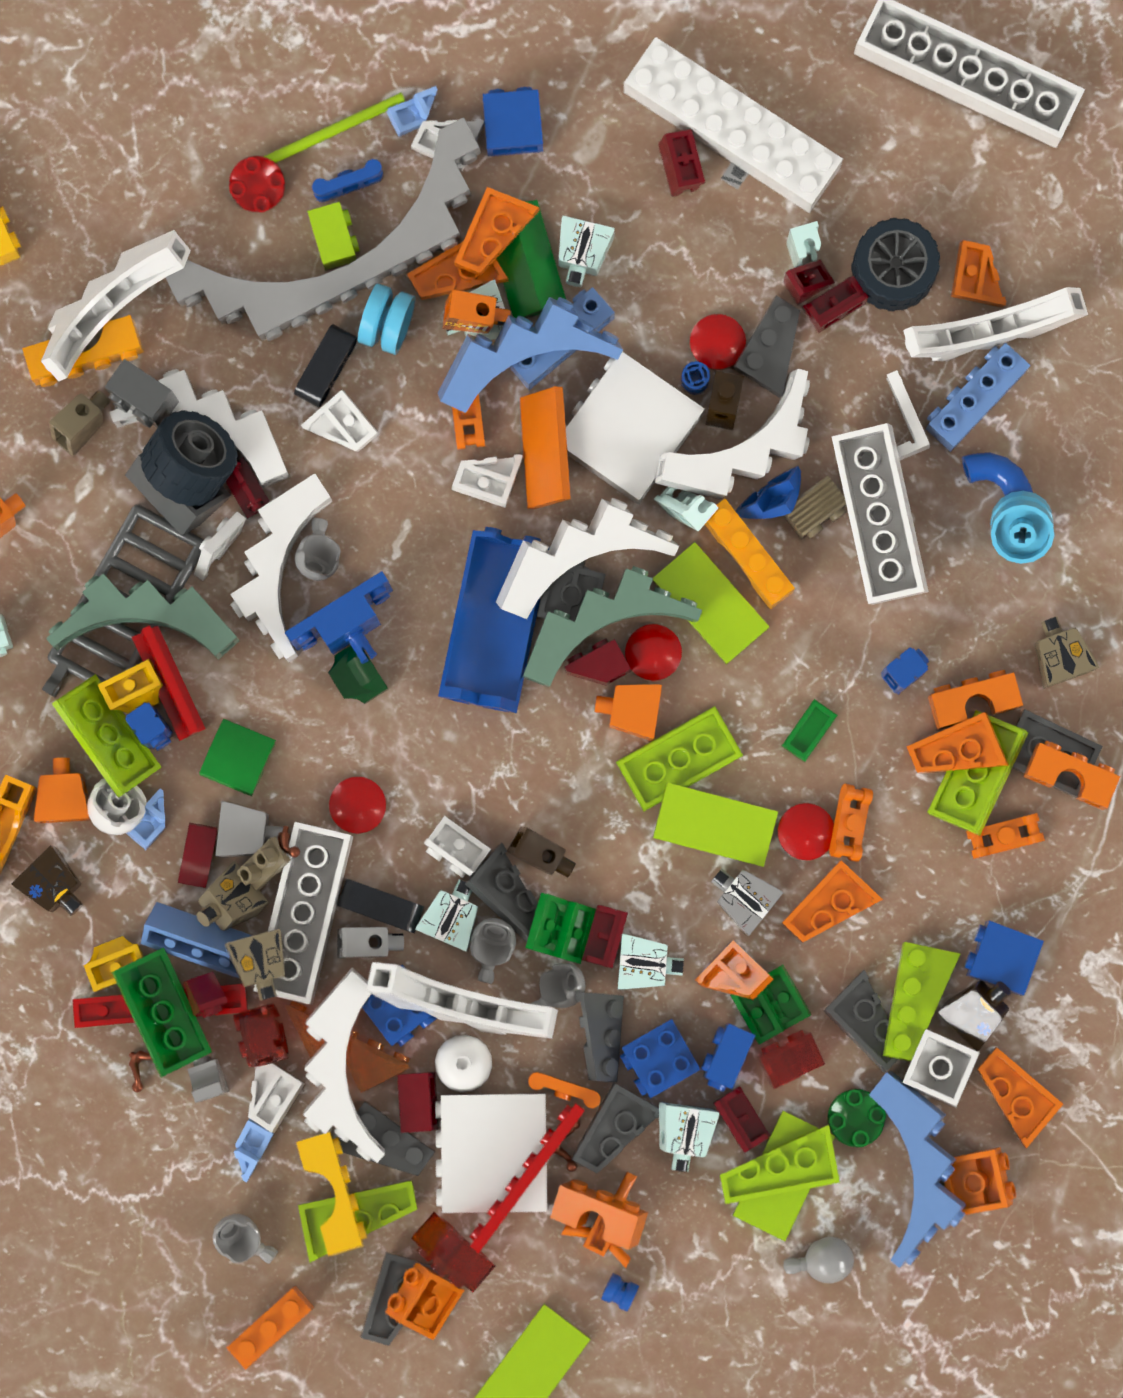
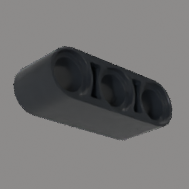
(326, 365)
(380, 906)

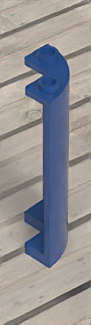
(487, 643)

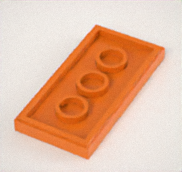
(545, 448)

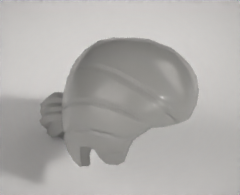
(317, 554)
(492, 946)
(559, 986)
(240, 1240)
(826, 1261)

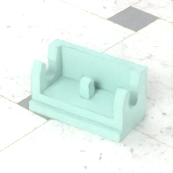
(802, 241)
(687, 507)

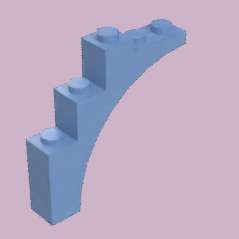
(518, 340)
(930, 1163)

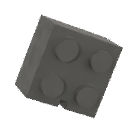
(140, 393)

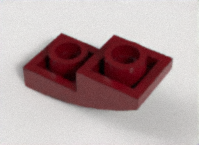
(197, 855)

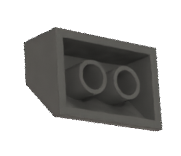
(180, 516)

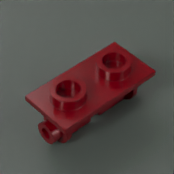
(246, 489)

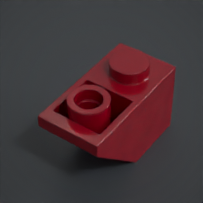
(601, 665)
(205, 995)

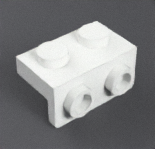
(457, 847)

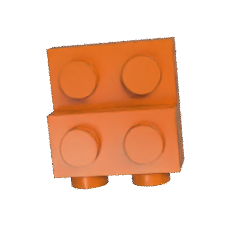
(982, 1181)
(423, 1301)

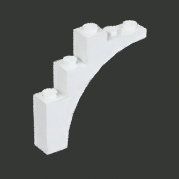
(135, 272)
(984, 332)
(250, 433)
(778, 436)
(609, 531)
(262, 596)
(455, 1004)
(333, 1104)

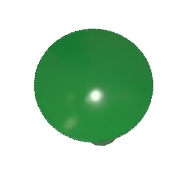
(856, 1118)

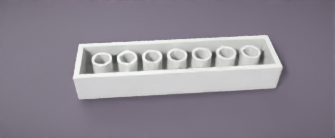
(969, 71)
(732, 125)

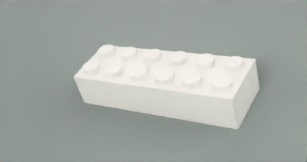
(880, 514)
(307, 907)

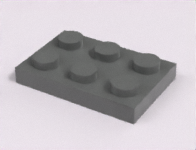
(1045, 730)

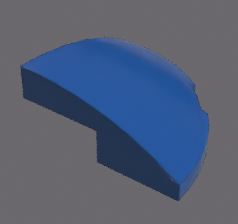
(773, 499)

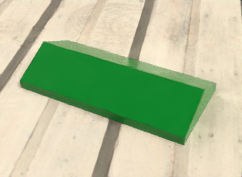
(530, 269)
(162, 1012)

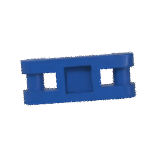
(348, 181)

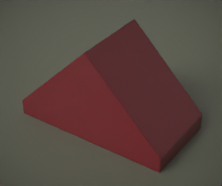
(807, 281)

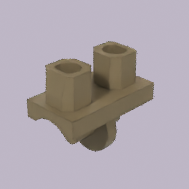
(263, 864)

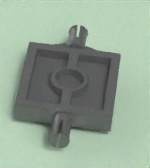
(569, 589)

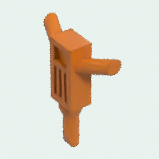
(595, 1233)

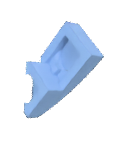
(411, 113)
(152, 823)
(251, 1147)

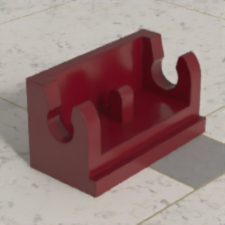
(681, 162)
(835, 304)
(605, 936)
(417, 1102)
(741, 1119)

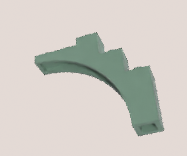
(632, 599)
(145, 605)

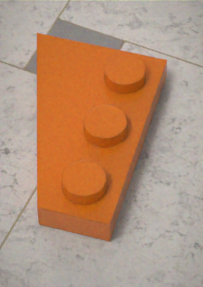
(493, 229)
(441, 276)
(960, 747)
(830, 902)
(1019, 1095)

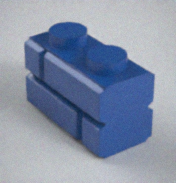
(905, 670)
(150, 726)

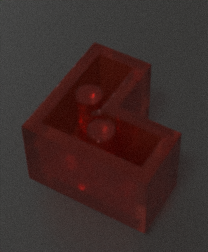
(790, 1060)
(451, 1253)

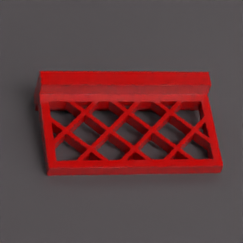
(173, 692)

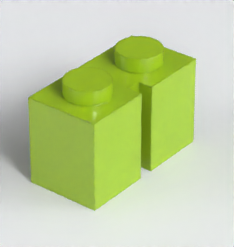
(332, 235)

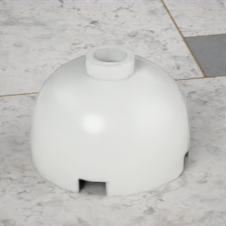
(115, 814)
(463, 1063)

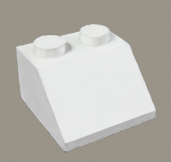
(941, 1068)

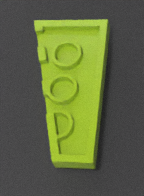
(917, 992)
(789, 1168)
(376, 1210)

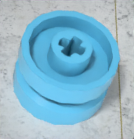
(386, 319)
(1022, 527)

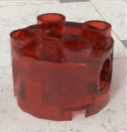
(262, 1035)

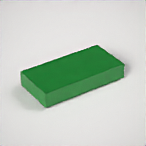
(809, 730)

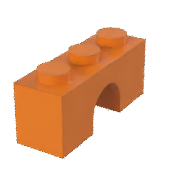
(999, 692)
(1096, 782)
(622, 1220)
(270, 1327)

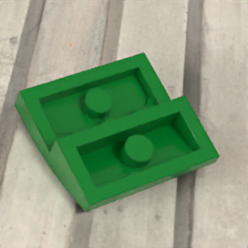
(237, 757)
(560, 928)
(774, 1008)

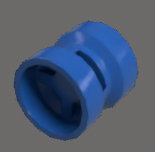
(694, 383)
(619, 1292)

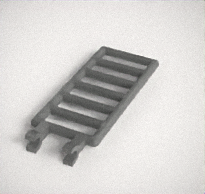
(110, 559)

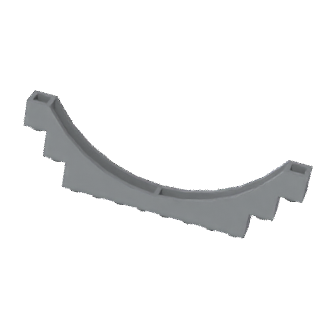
(287, 304)

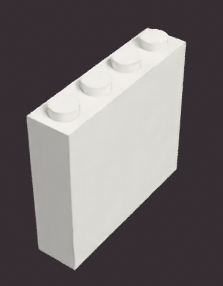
(629, 425)
(484, 1146)

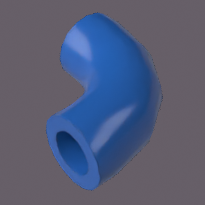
(997, 470)

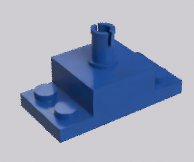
(345, 620)

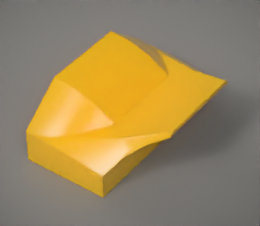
(132, 688)
(109, 958)

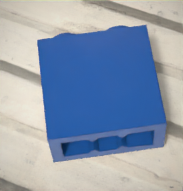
(512, 121)
(1003, 957)
(394, 1022)
(728, 1057)
(659, 1059)

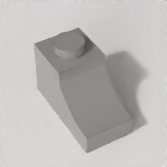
(207, 1079)

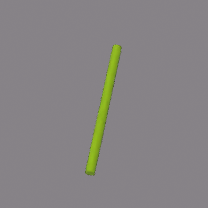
(335, 128)

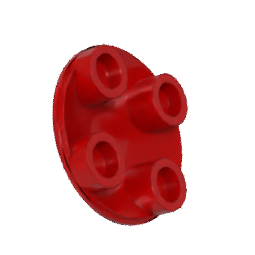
(257, 184)
(717, 341)
(653, 652)
(357, 805)
(805, 831)

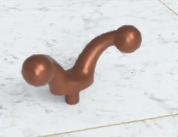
(283, 838)
(134, 1063)
(571, 1165)

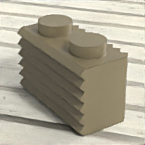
(815, 507)

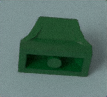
(356, 679)

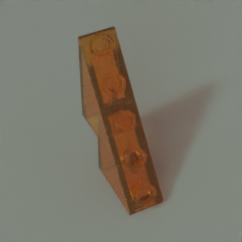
(365, 1061)

